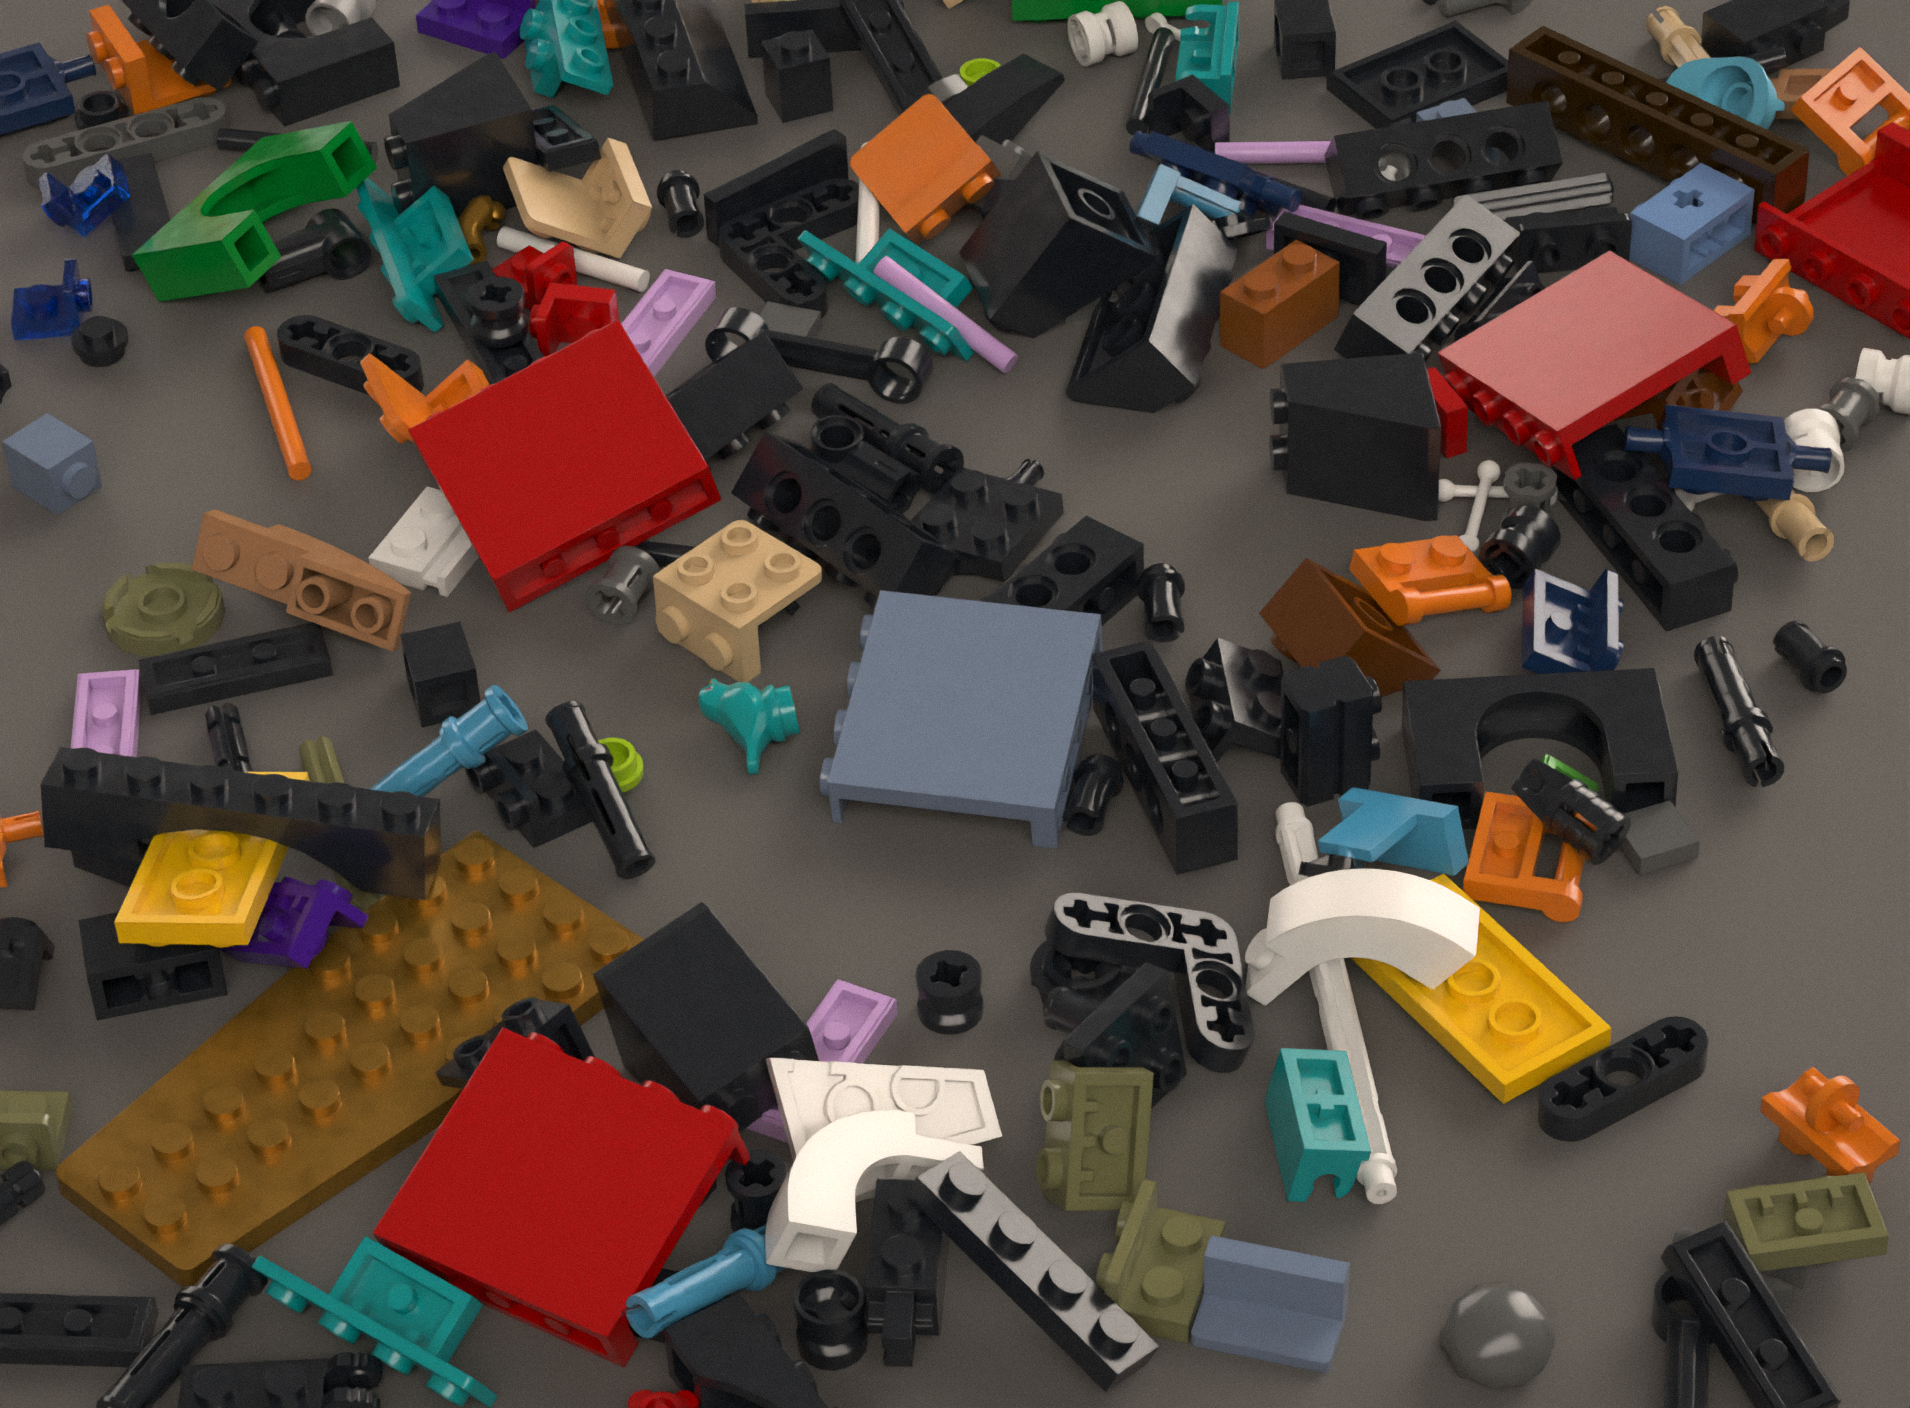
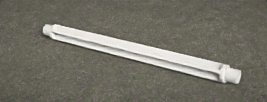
(1340, 1015)

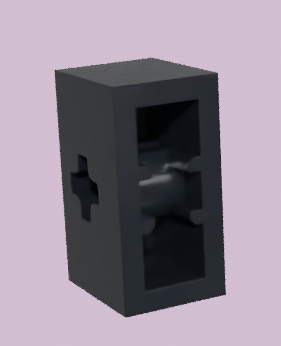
(142, 976)

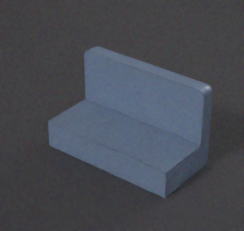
(1272, 1304)

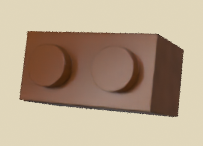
(1279, 304)

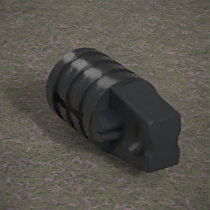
(1557, 801)

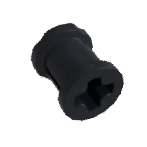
(754, 1188)

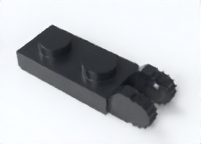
(284, 1384)

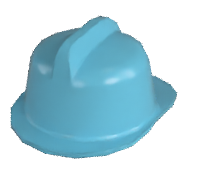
(1733, 85)

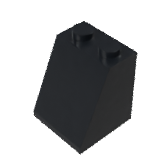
(461, 137)
(1053, 247)
(1359, 433)
(701, 1017)

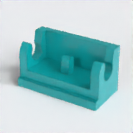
(1213, 50)
(1315, 1120)

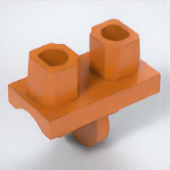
(1767, 309)
(1827, 1123)

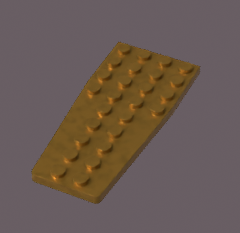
(337, 1061)

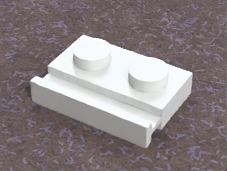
(426, 546)

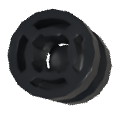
(1520, 545)
(830, 1319)

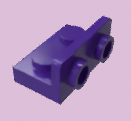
(476, 24)
(296, 923)

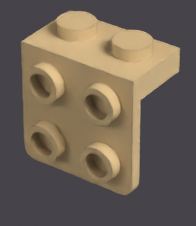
(593, 212)
(725, 590)

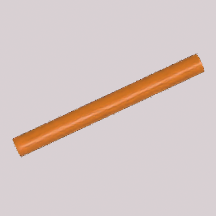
(277, 403)

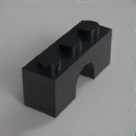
(197, 35)

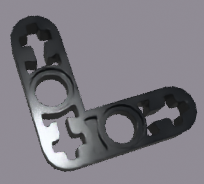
(761, 242)
(1188, 943)

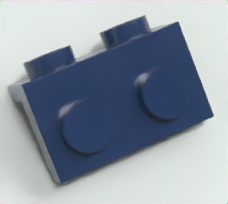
(1570, 626)

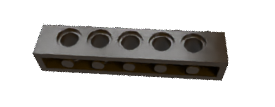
(1651, 120)

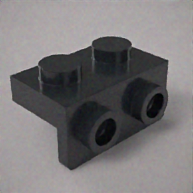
(1237, 698)

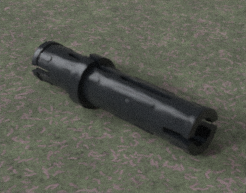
(1745, 724)
(589, 767)

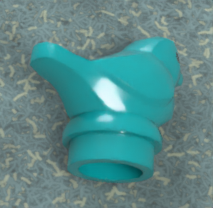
(750, 715)

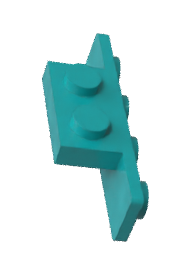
(566, 44)
(414, 247)
(896, 306)
(398, 1307)

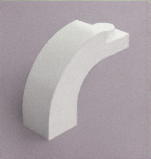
(1362, 915)
(837, 1167)

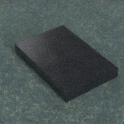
(1420, 75)

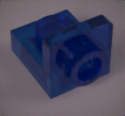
(89, 199)
(53, 309)

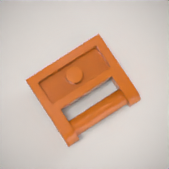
(1844, 100)
(1428, 579)
(1507, 859)

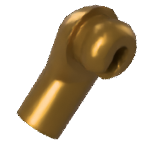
(477, 215)

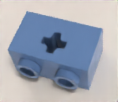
(1691, 223)

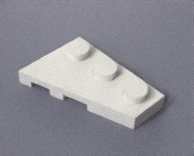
(945, 1100)

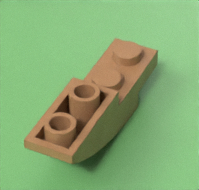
(305, 574)

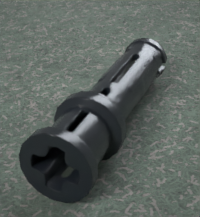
(923, 451)
(199, 1316)

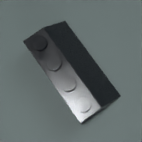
(681, 66)
(1161, 327)
(733, 395)

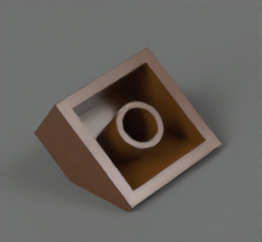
(1329, 617)

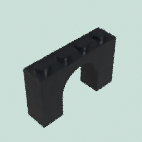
(314, 72)
(1605, 714)

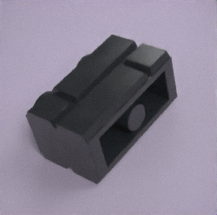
(1328, 729)

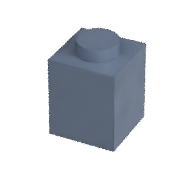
(52, 463)

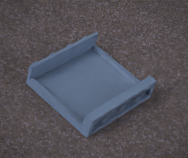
(966, 710)

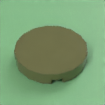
(162, 610)

